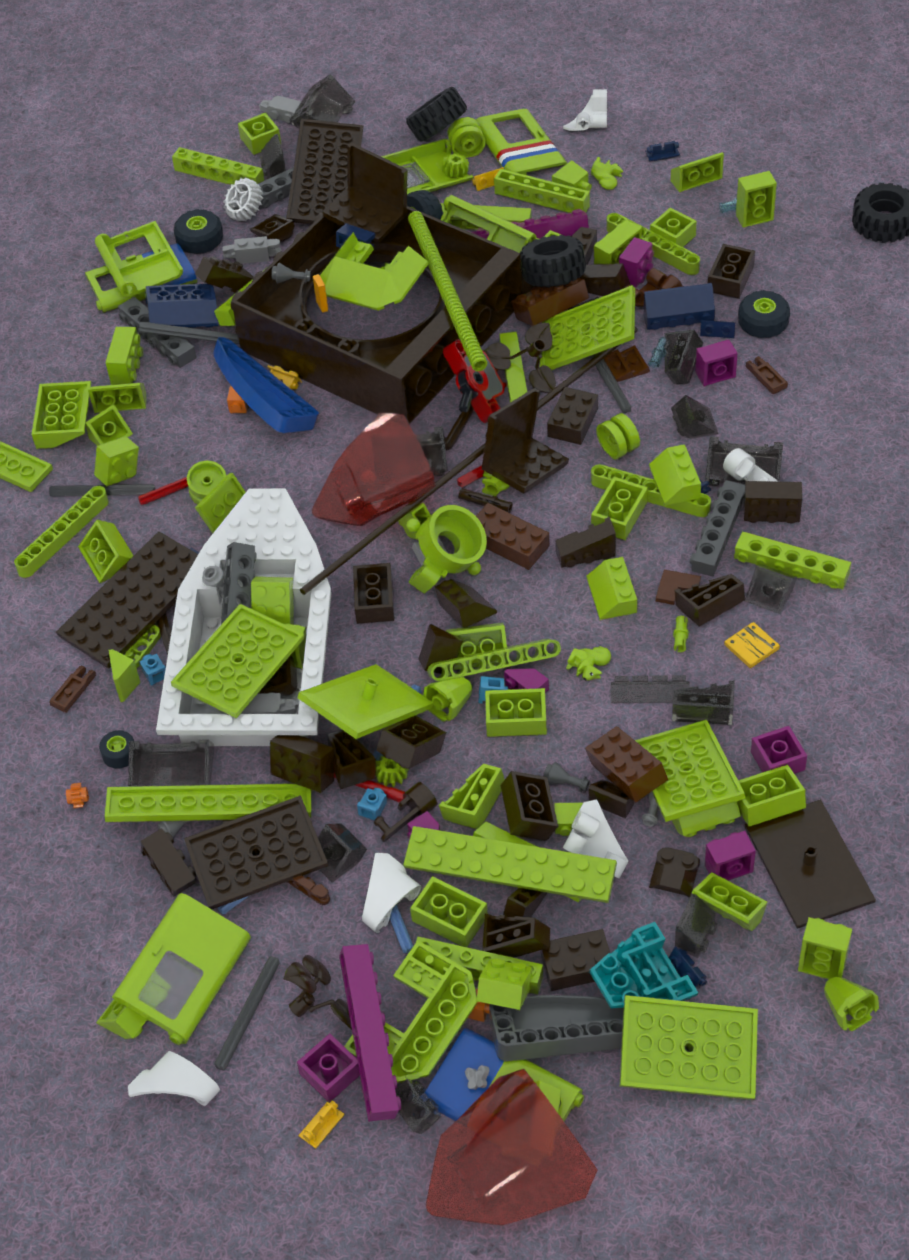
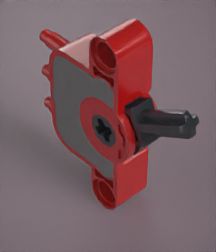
(477, 387)

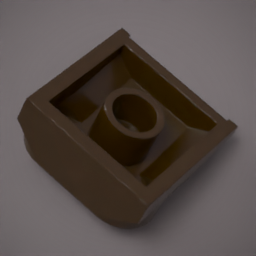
(274, 228)
(283, 681)
(675, 871)

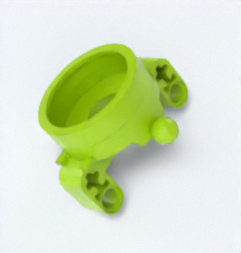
(466, 536)

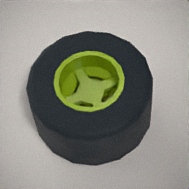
(115, 749)

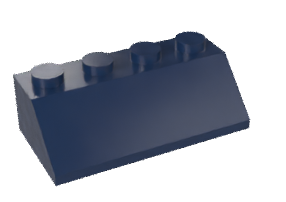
(678, 306)

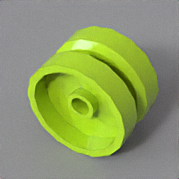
(466, 137)
(618, 436)
(203, 479)

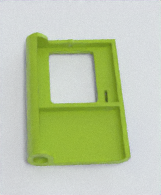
(148, 271)

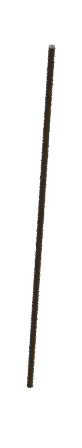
(443, 480)

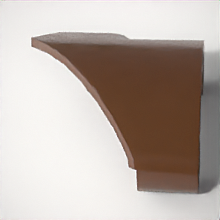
(655, 281)

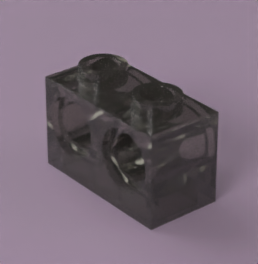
(412, 1109)

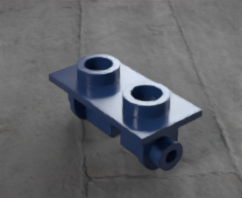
(657, 152)
(717, 329)
(683, 964)

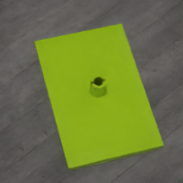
(591, 328)
(237, 660)
(365, 701)
(695, 771)
(718, 1042)

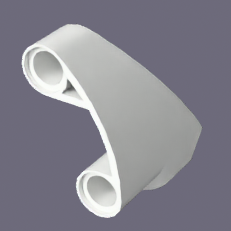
(593, 115)
(594, 837)
(386, 888)
(175, 1076)

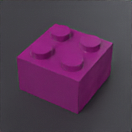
(637, 260)
(716, 362)
(779, 749)
(730, 856)
(329, 1067)

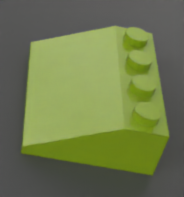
(60, 413)

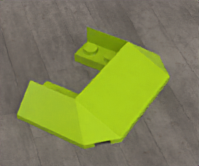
(369, 286)
(448, 1005)

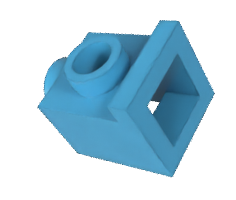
(152, 665)
(488, 684)
(372, 803)

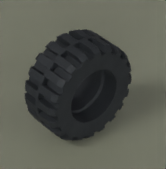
(436, 114)
(879, 225)
(552, 261)

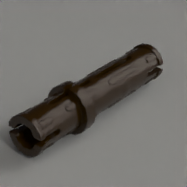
(466, 495)

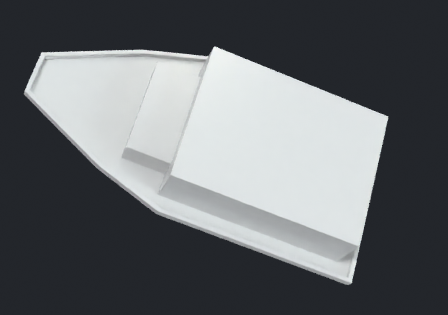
(283, 550)

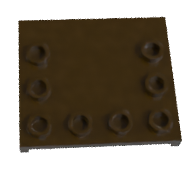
(373, 196)
(512, 451)

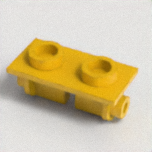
(485, 180)
(289, 378)
(321, 1124)

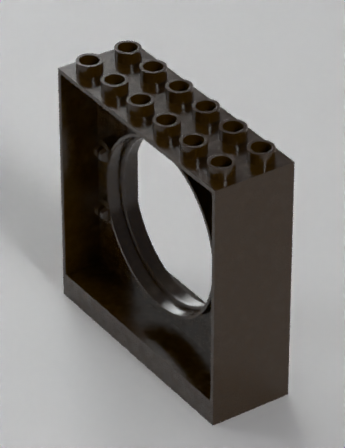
(386, 373)

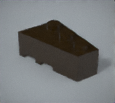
(587, 546)
(711, 599)
(351, 760)
(514, 935)

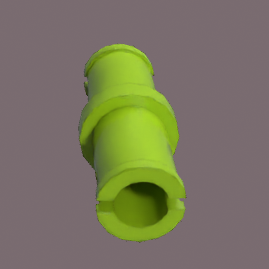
(680, 634)

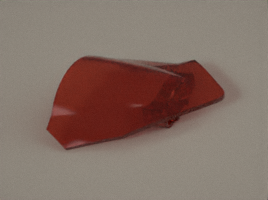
(375, 474)
(508, 1158)

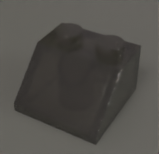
(272, 158)
(693, 418)
(770, 588)
(340, 849)
(695, 927)

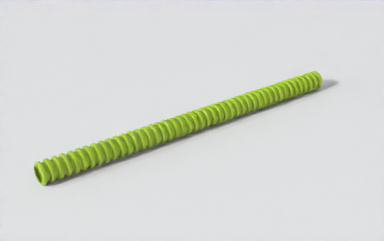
(448, 292)

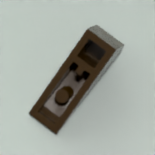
(523, 902)

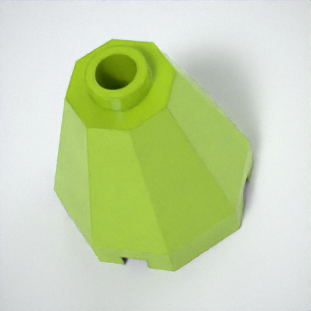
(448, 694)
(850, 998)

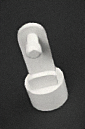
(743, 467)

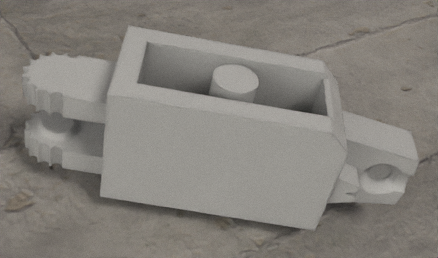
(280, 108)
(252, 249)
(270, 704)

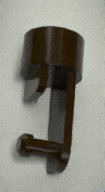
(419, 799)

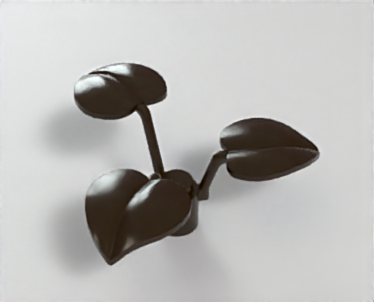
(540, 340)
(301, 976)

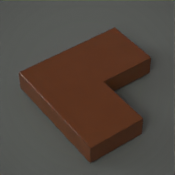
(674, 580)

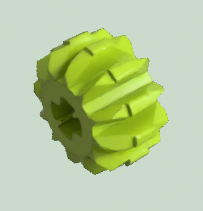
(455, 165)
(390, 772)

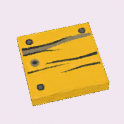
(751, 645)

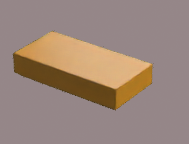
(320, 293)

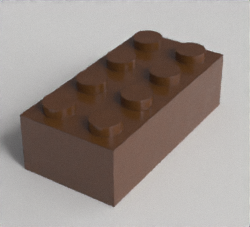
(547, 302)
(512, 536)
(626, 764)

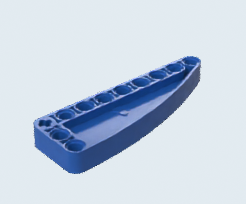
(263, 391)

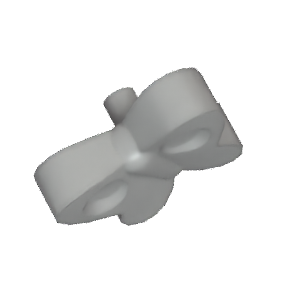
(478, 1077)

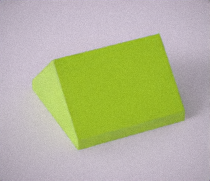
(107, 426)
(124, 674)

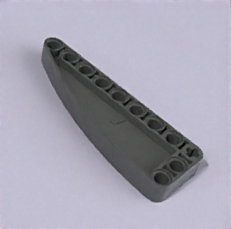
(555, 1027)

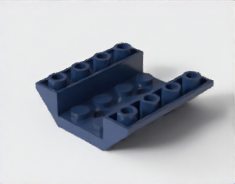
(182, 305)

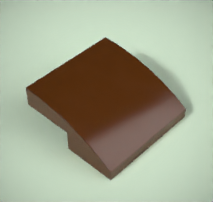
(626, 364)

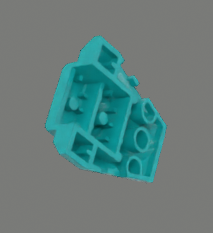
(641, 970)

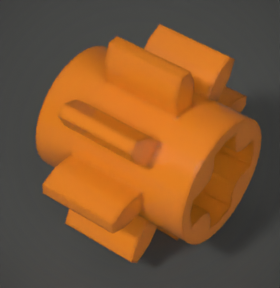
(77, 795)

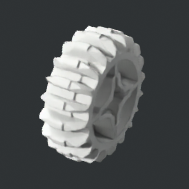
(243, 199)

